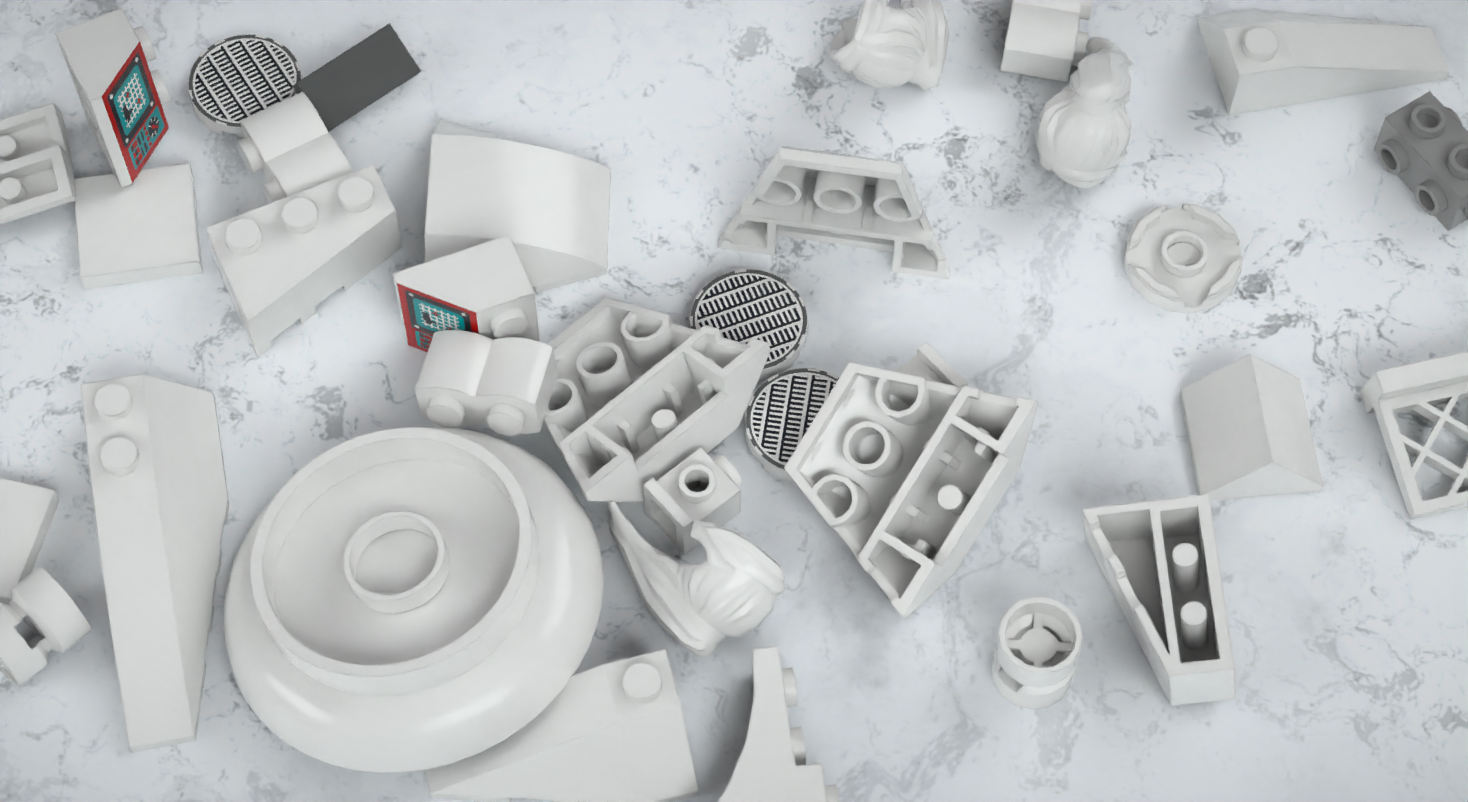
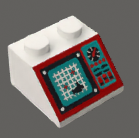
(117, 89)
(468, 291)

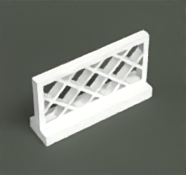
(1418, 388)

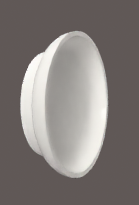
(412, 599)

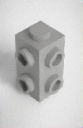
(1430, 156)

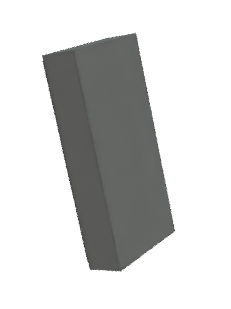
(358, 77)

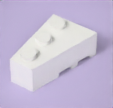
(1171, 590)

